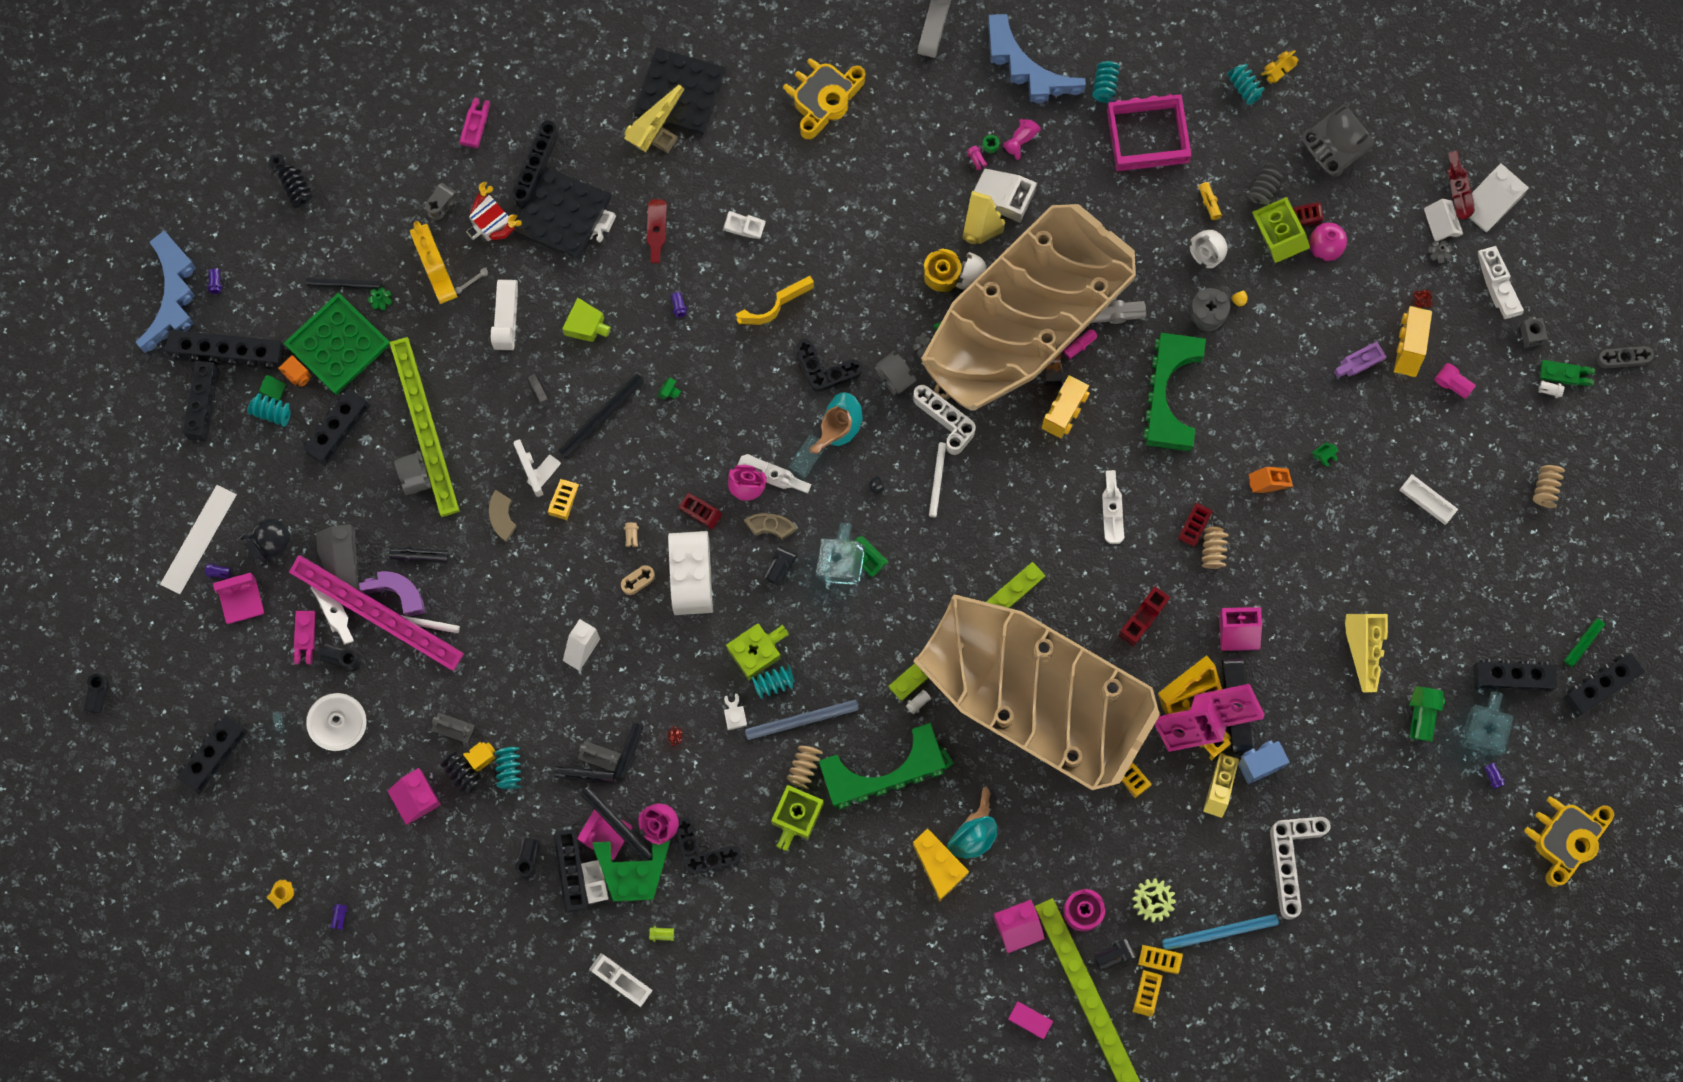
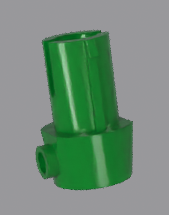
(1425, 704)

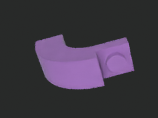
(389, 581)

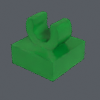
(668, 390)
(1324, 452)

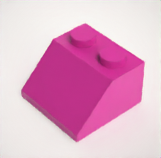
(413, 796)
(1019, 926)

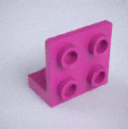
(239, 598)
(600, 831)

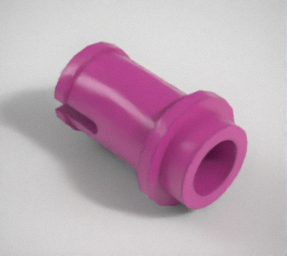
(975, 155)

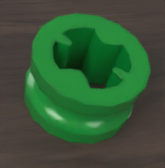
(986, 148)

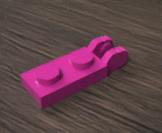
(474, 124)
(304, 635)

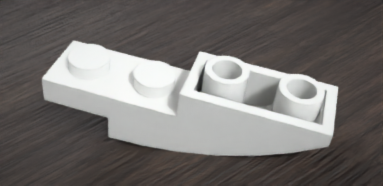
(1498, 283)

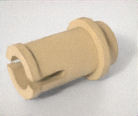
(631, 533)

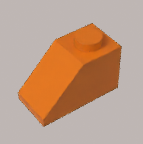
(1270, 479)

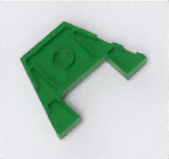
(631, 879)

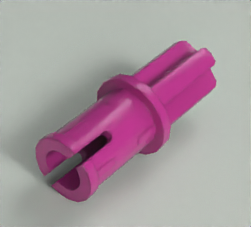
(1080, 344)

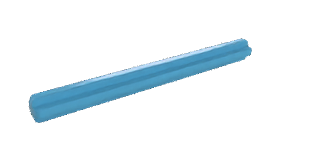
(1220, 932)

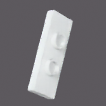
(526, 460)
(1428, 499)

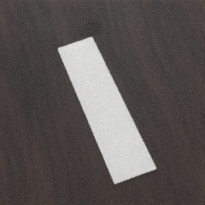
(198, 539)

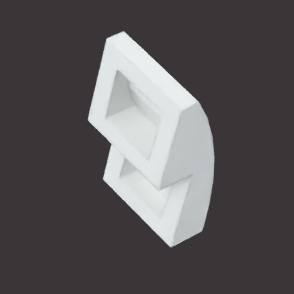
(744, 226)
(594, 882)

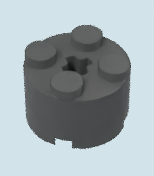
(1212, 299)
(895, 372)
(412, 473)

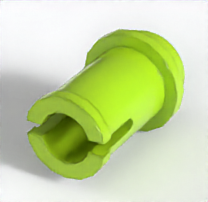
(661, 934)

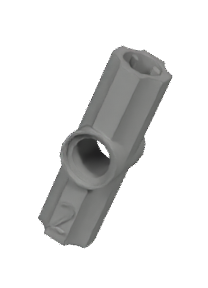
(1119, 312)

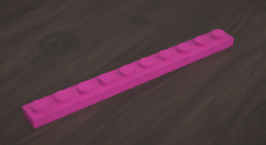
(376, 612)

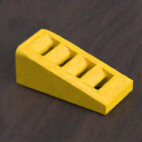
(552, 508)
(1130, 786)
(1178, 958)
(1142, 1009)

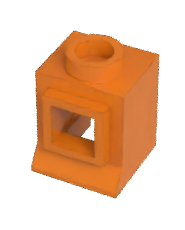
(295, 371)

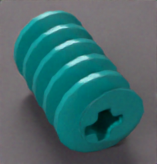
(1104, 82)
(1245, 83)
(269, 410)
(773, 681)
(507, 768)

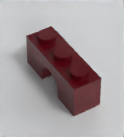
(1144, 616)

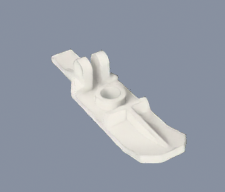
(784, 479)
(1112, 518)
(337, 620)

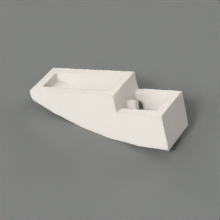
(620, 980)

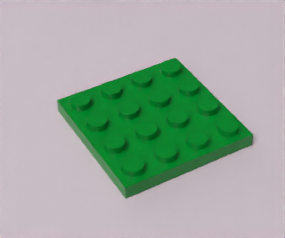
(337, 343)

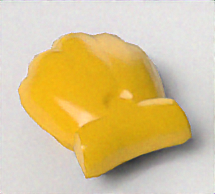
(281, 893)

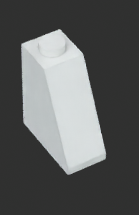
(580, 644)

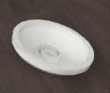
(336, 734)

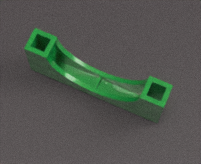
(1163, 427)
(922, 762)

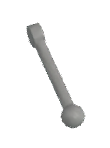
(483, 272)

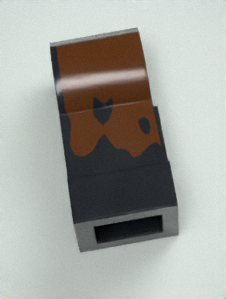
(1053, 373)

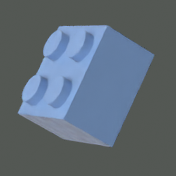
(1263, 762)

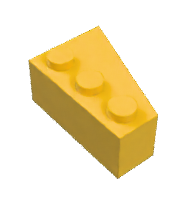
(1413, 341)
(1065, 407)
(1197, 680)
(939, 863)

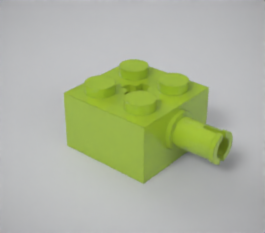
(755, 639)
(786, 819)

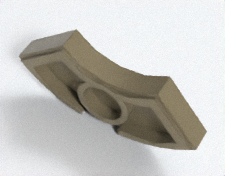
(500, 517)
(771, 524)

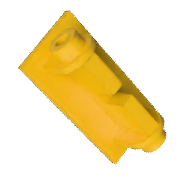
(1284, 61)

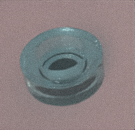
(278, 720)

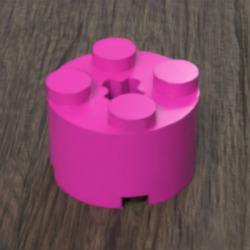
(1094, 906)

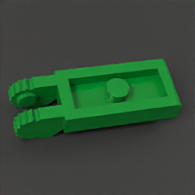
(1565, 373)

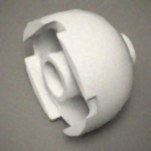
(1208, 248)
(970, 270)

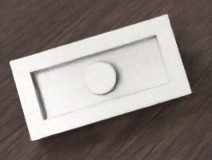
(1443, 220)

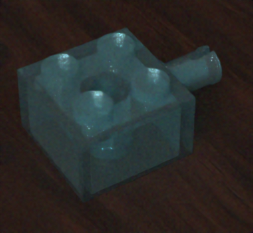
(840, 559)
(1488, 717)

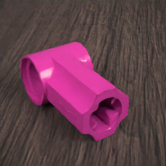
(1450, 378)

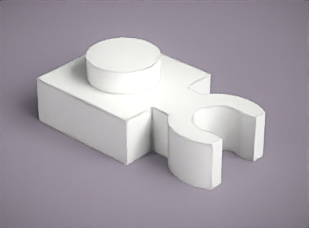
(603, 225)
(734, 715)

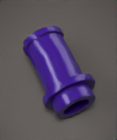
(214, 281)
(678, 304)
(217, 571)
(1494, 776)
(338, 914)

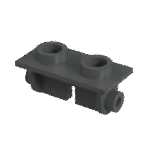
(452, 727)
(599, 756)

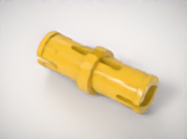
(1210, 201)

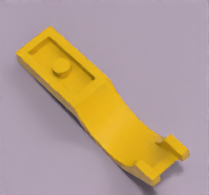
(783, 296)

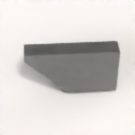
(538, 390)

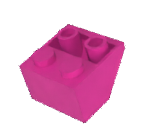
(1240, 628)

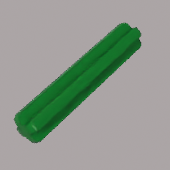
(1584, 642)

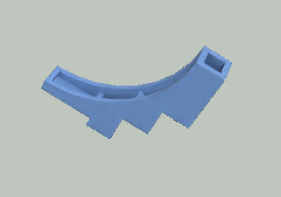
(1022, 69)
(176, 293)

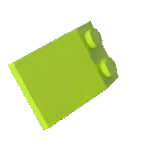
(1281, 229)

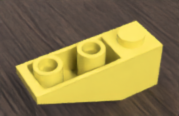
(1221, 785)

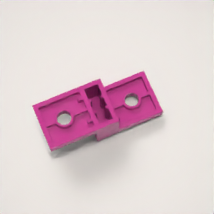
(1209, 717)

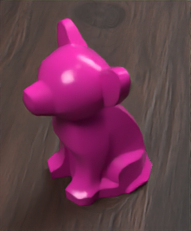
(1023, 134)

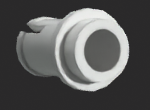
(1551, 389)
(920, 700)

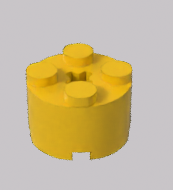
(933, 265)

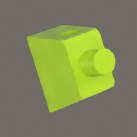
(585, 322)

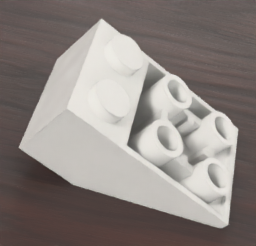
(1009, 192)

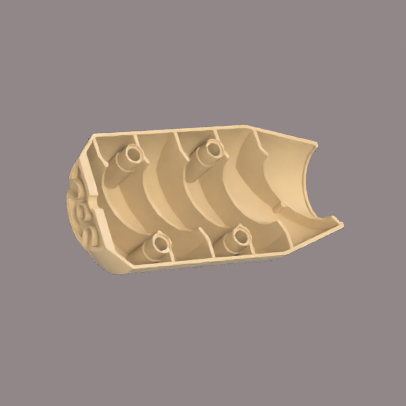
(1028, 306)
(1054, 700)

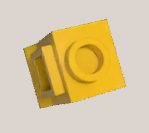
(1213, 750)
(480, 755)

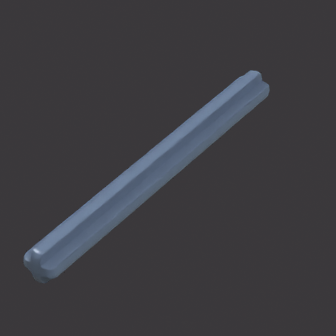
(801, 719)

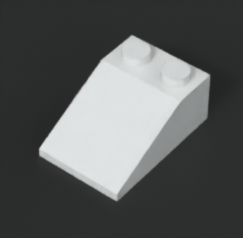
(1496, 197)

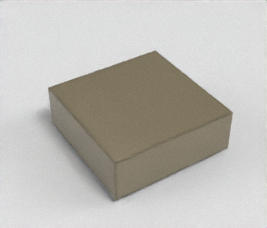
(665, 140)

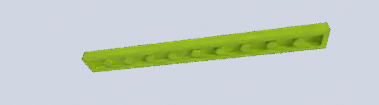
(424, 427)
(1005, 597)
(1086, 992)

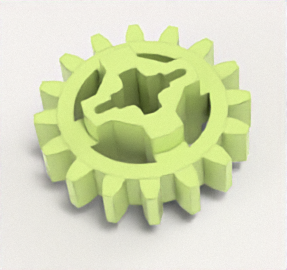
(1142, 895)

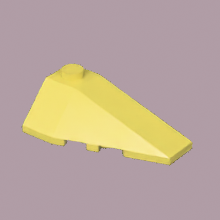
(648, 125)
(982, 219)
(1365, 640)

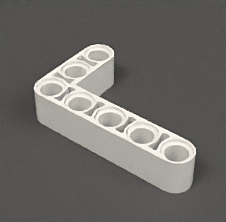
(1289, 859)

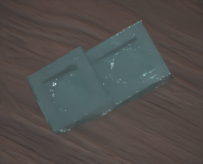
(804, 459)

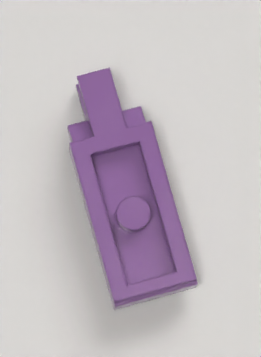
(1360, 360)

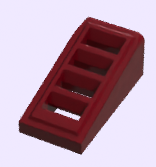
(1317, 207)
(1202, 510)
(710, 517)

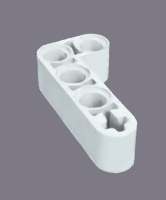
(505, 315)
(941, 416)

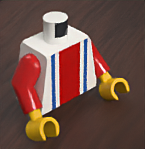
(489, 217)

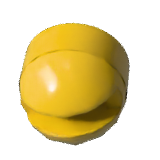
(1240, 298)

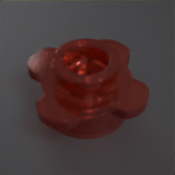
(1427, 295)
(675, 735)

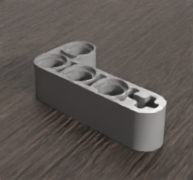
(933, 27)

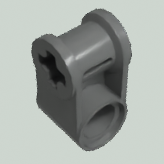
(440, 201)

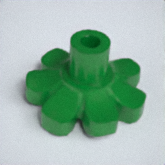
(380, 299)

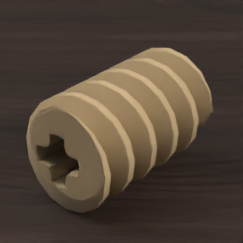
(1546, 485)
(1213, 545)
(803, 766)

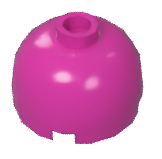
(1328, 241)
(746, 482)
(658, 823)

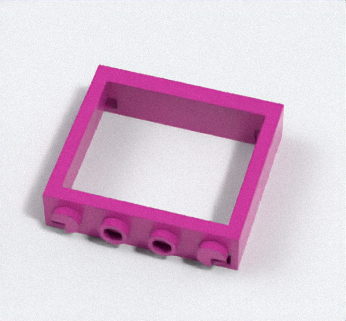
(1153, 159)

